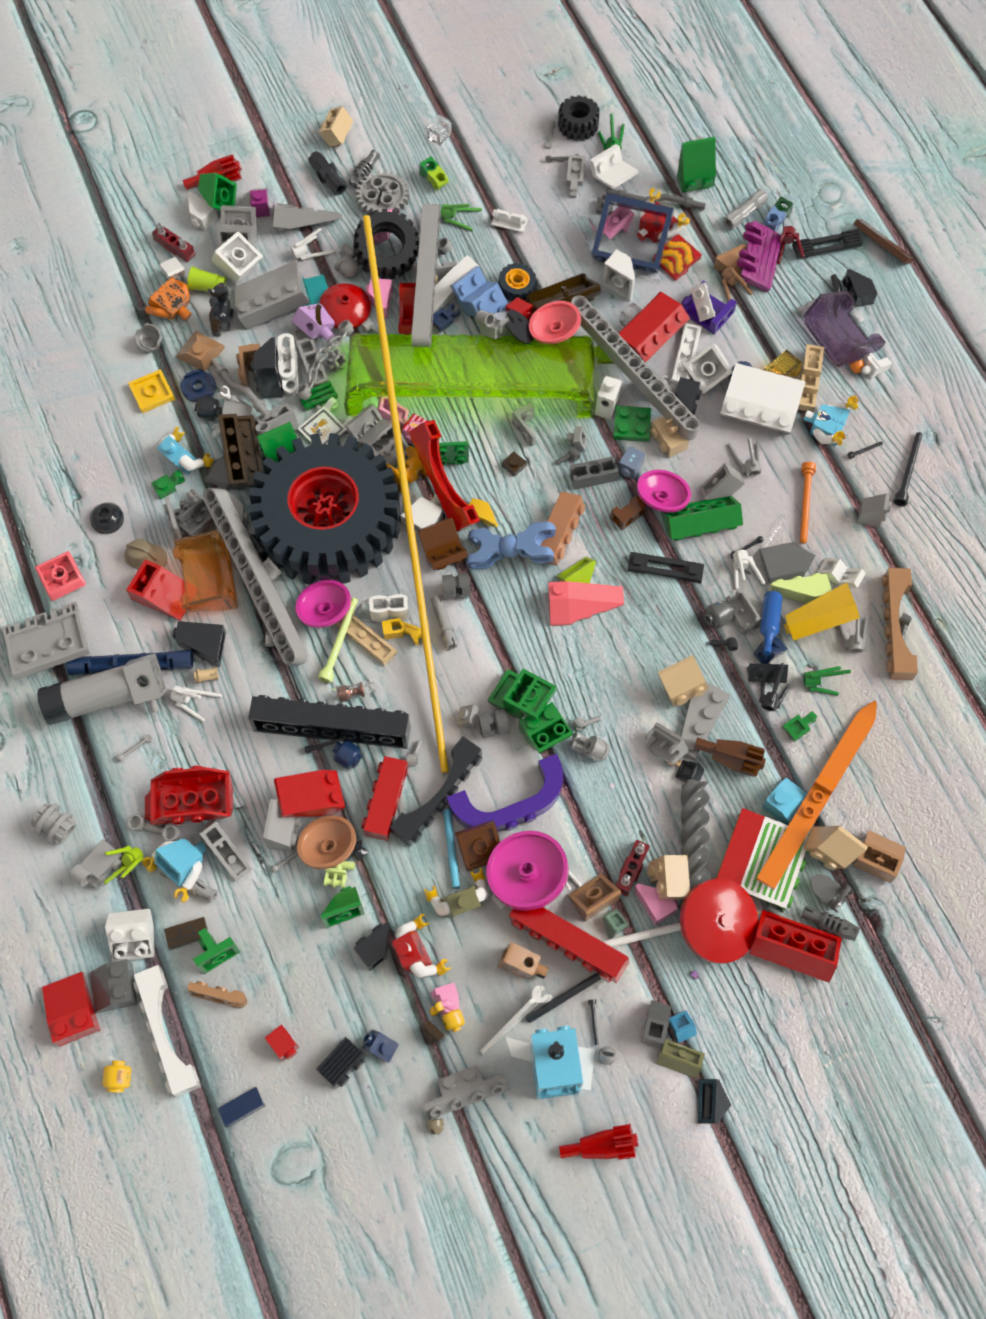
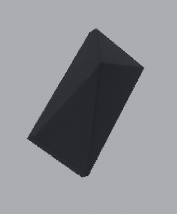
(712, 1101)

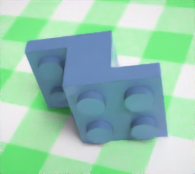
(478, 294)

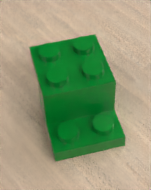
(522, 694)

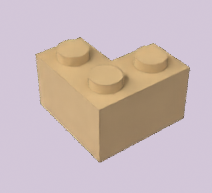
(671, 876)

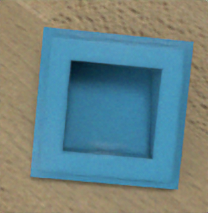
(682, 1026)

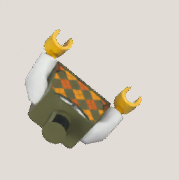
(462, 900)

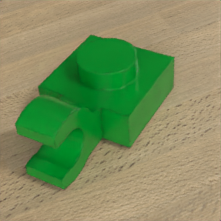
(165, 486)
(798, 726)

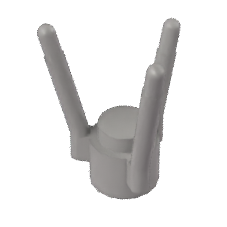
(752, 466)
(856, 642)

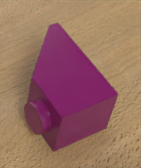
(260, 199)

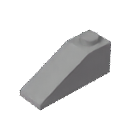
(224, 850)

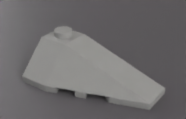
(289, 216)

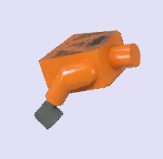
(168, 301)

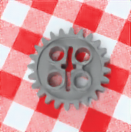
(392, 195)

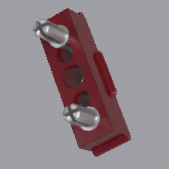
(173, 243)
(625, 883)

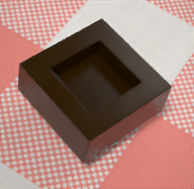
(514, 464)
(433, 1033)

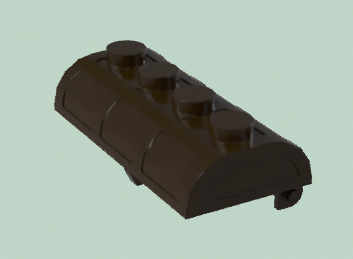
(565, 291)

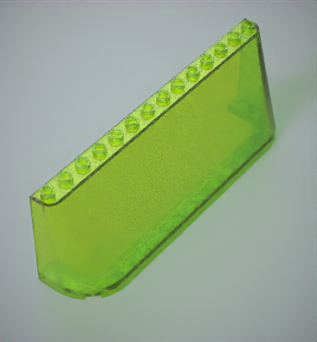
(472, 369)

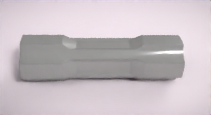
(754, 202)

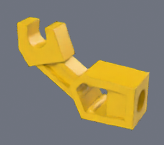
(413, 631)

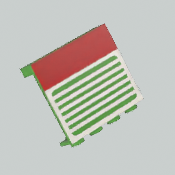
(747, 853)

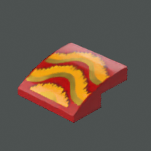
(678, 257)

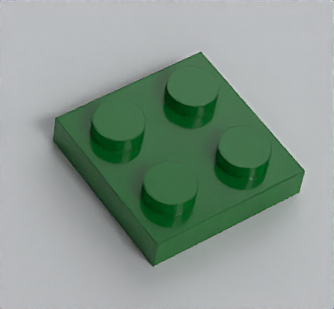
(632, 423)

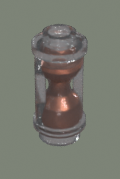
(345, 693)

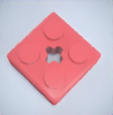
(60, 586)

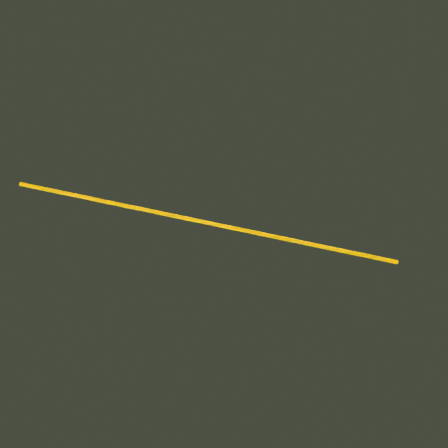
(406, 499)

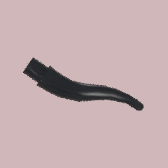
(836, 283)

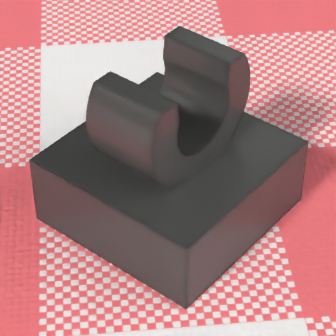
(600, 203)

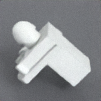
(873, 366)

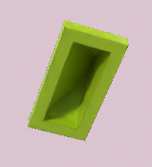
(579, 572)

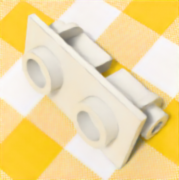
(509, 221)
(702, 302)

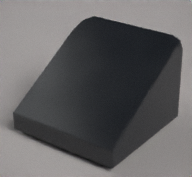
(689, 770)

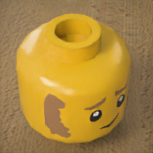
(116, 1076)

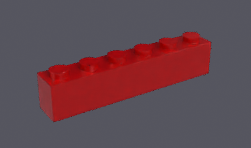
(572, 942)

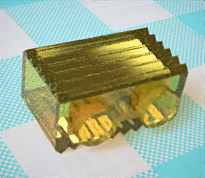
(786, 365)

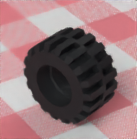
(578, 118)

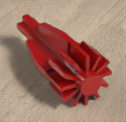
(225, 166)
(606, 1144)

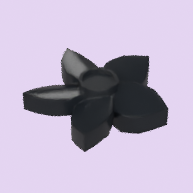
(359, 851)

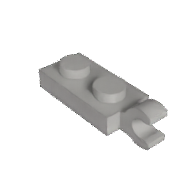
(575, 173)

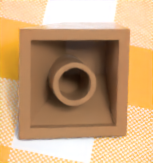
(200, 351)

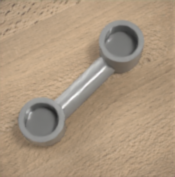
(139, 823)

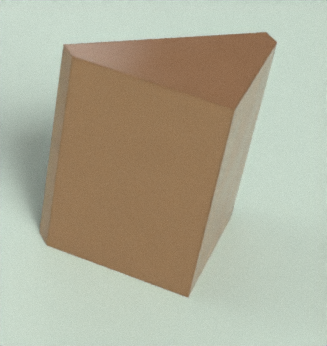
(594, 896)

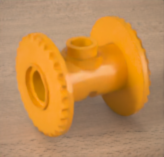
(413, 466)

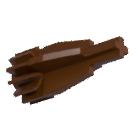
(734, 755)

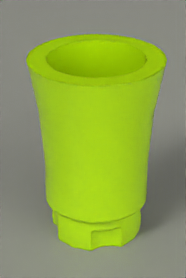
(202, 280)

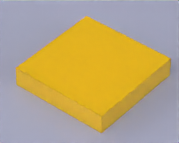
(151, 391)

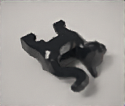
(220, 309)

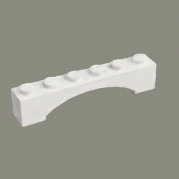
(151, 986)

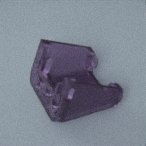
(837, 331)

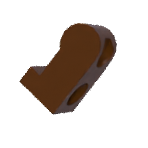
(629, 513)

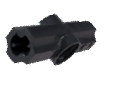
(327, 173)

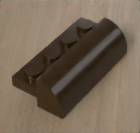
(240, 449)

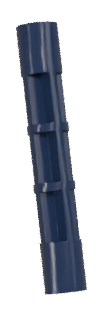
(94, 664)

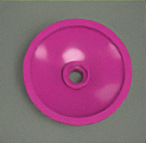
(663, 491)
(323, 603)

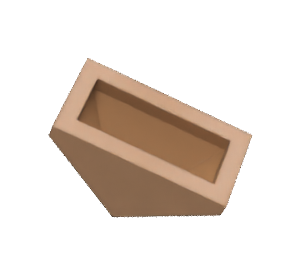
(729, 259)

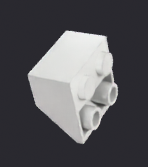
(130, 934)

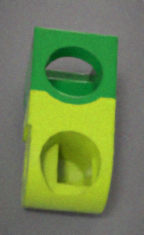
(433, 173)

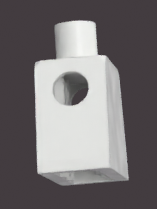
(610, 392)
(425, 513)

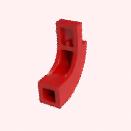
(406, 302)

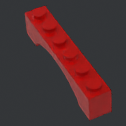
(426, 441)

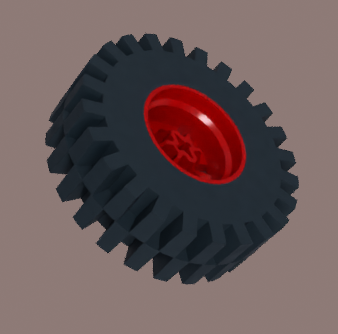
(332, 544)

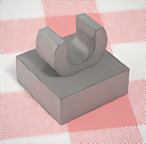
(577, 438)

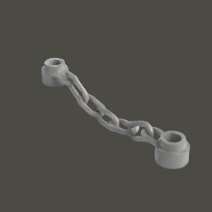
(303, 390)

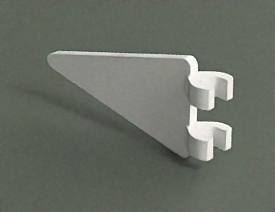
(528, 1007)

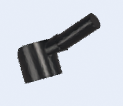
(730, 642)

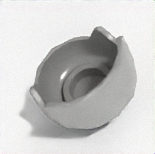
(148, 338)

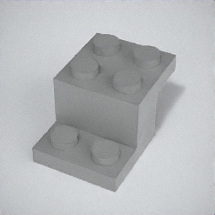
(235, 220)
(375, 431)

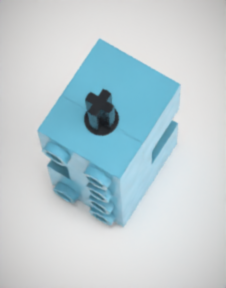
(556, 1062)

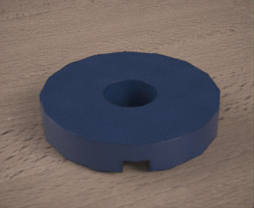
(193, 378)

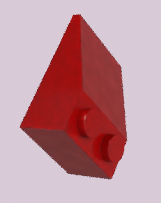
(309, 794)
(69, 1010)

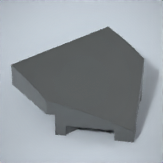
(194, 517)

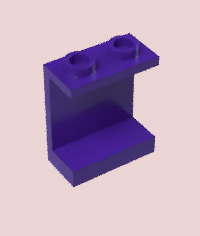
(722, 314)

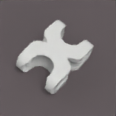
(288, 363)

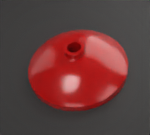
(355, 309)

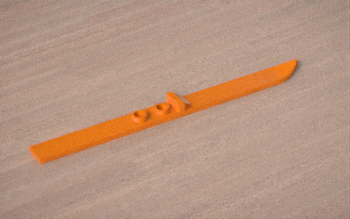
(817, 797)

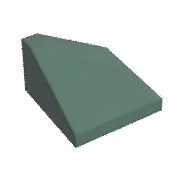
(614, 923)

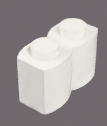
(386, 608)

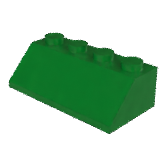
(703, 517)

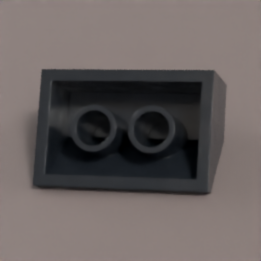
(266, 370)

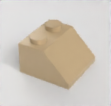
(683, 681)
(834, 846)

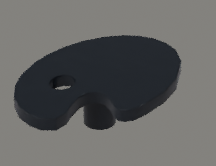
(518, 329)

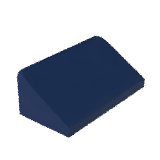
(241, 1107)

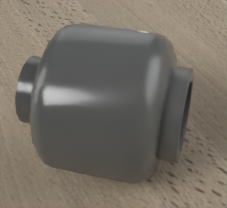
(719, 614)

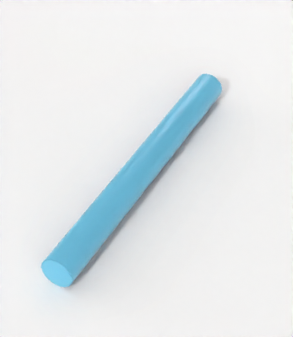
(451, 848)

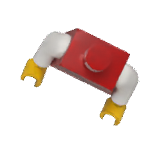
(652, 225)
(412, 951)

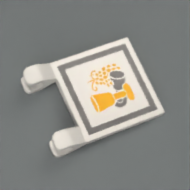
(324, 423)

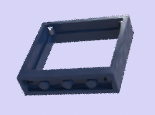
(637, 205)

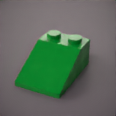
(697, 165)

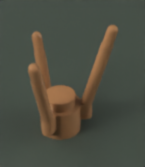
(731, 277)

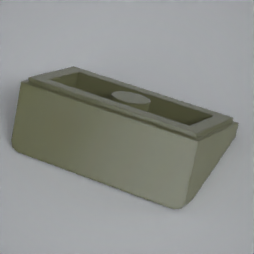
(680, 1058)

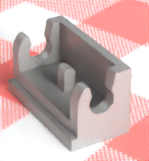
(745, 615)
(666, 744)

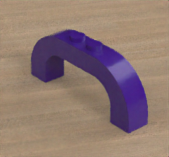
(519, 812)

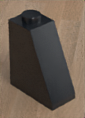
(203, 639)

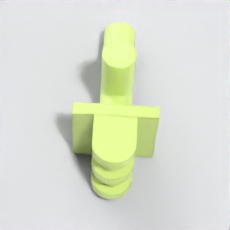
(337, 876)

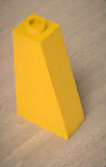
(822, 613)

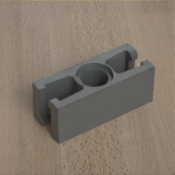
(598, 466)

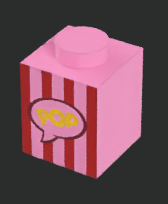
(413, 422)

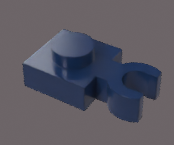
(443, 319)

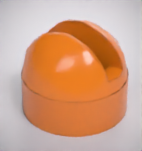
(857, 366)

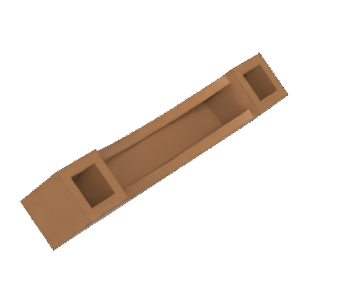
(901, 662)

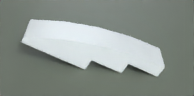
(443, 291)

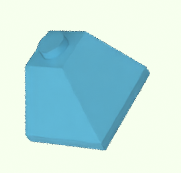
(785, 801)

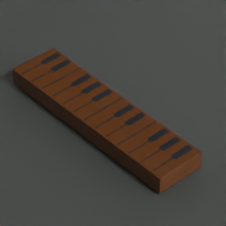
(883, 241)

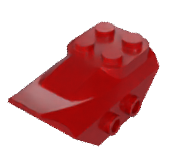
(189, 796)

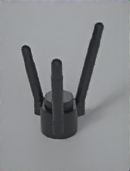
(771, 701)

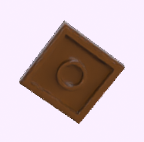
(477, 844)

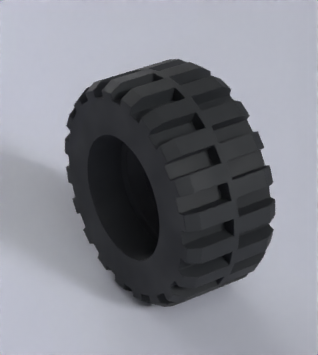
(394, 224)

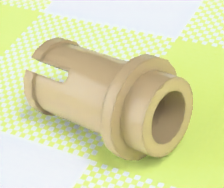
(206, 674)

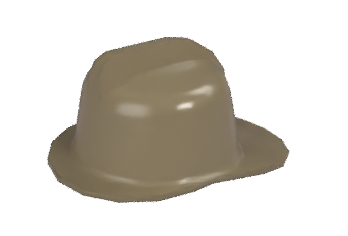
(140, 550)

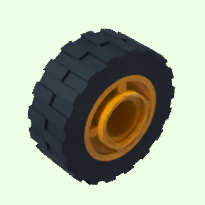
(517, 273)

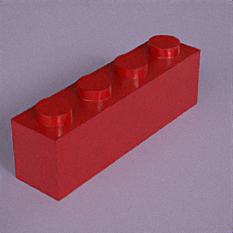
(385, 799)

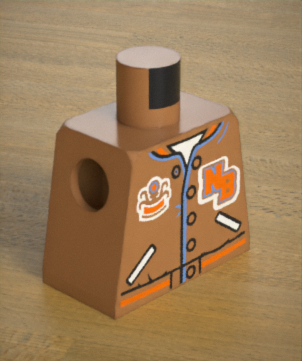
(513, 961)

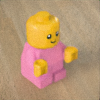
(448, 1005)

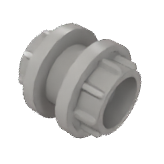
(53, 823)

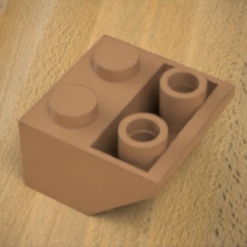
(881, 858)

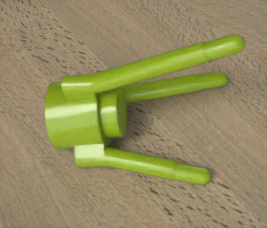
(130, 859)

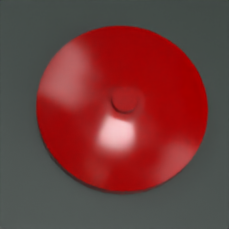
(718, 920)

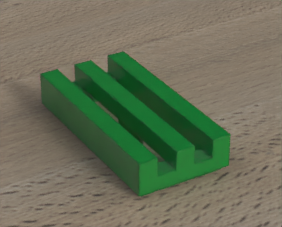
(317, 394)

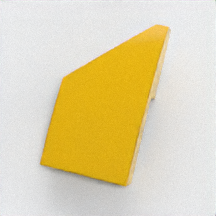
(484, 512)

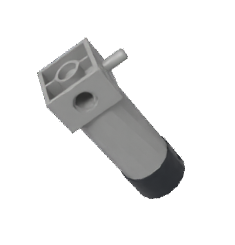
(103, 690)

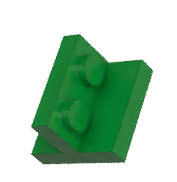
(214, 953)

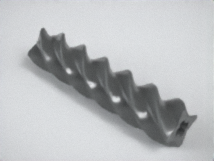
(693, 833)

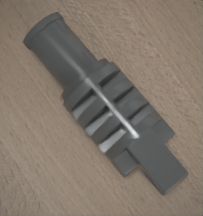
(363, 169)
(831, 923)

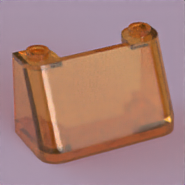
(206, 573)

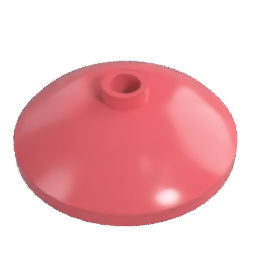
(555, 322)

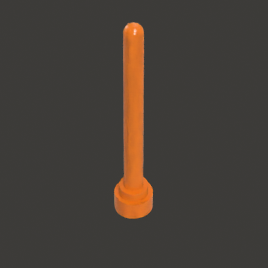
(808, 469)

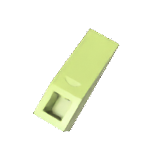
(803, 588)

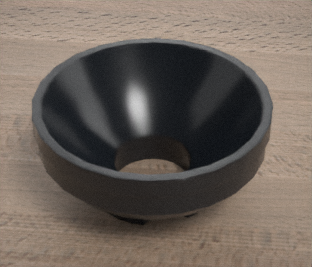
(107, 524)

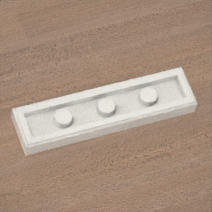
(686, 351)

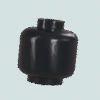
(208, 408)

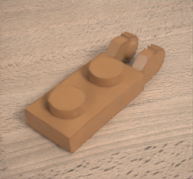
(217, 995)

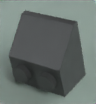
(113, 986)

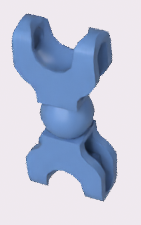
(525, 543)

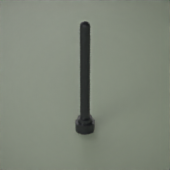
(901, 497)
(563, 997)

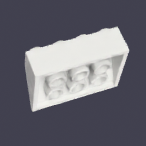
(762, 398)

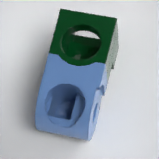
(778, 213)

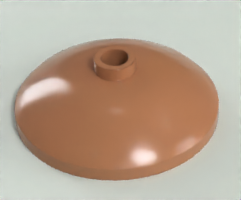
(321, 836)

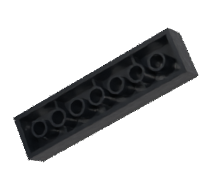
(330, 721)

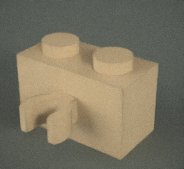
(336, 126)
(667, 436)

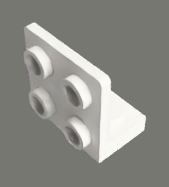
(610, 168)

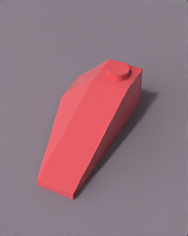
(579, 600)

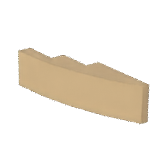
(811, 374)

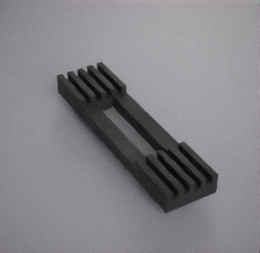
(850, 240)
(692, 571)

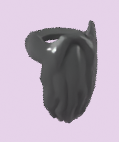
(829, 891)

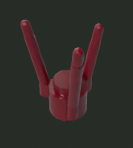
(787, 237)

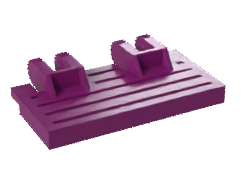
(760, 256)

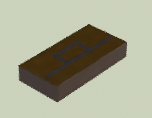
(184, 933)

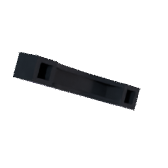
(410, 825)

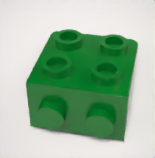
(454, 452)

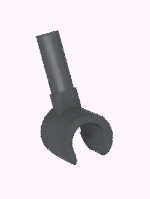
(572, 453)
(905, 621)

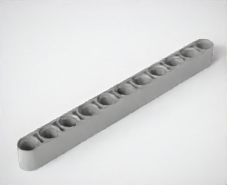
(426, 276)
(640, 374)
(255, 577)

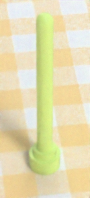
(326, 674)

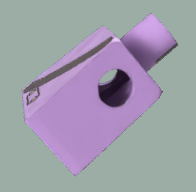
(314, 321)

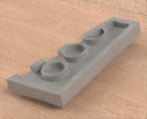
(702, 716)

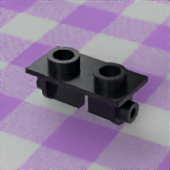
(766, 673)

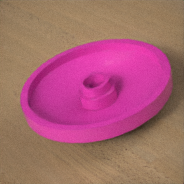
(527, 870)

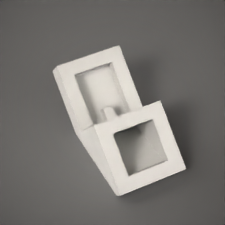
(172, 268)
(840, 574)

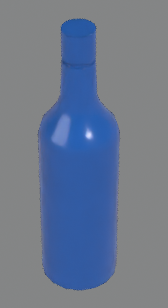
(770, 619)

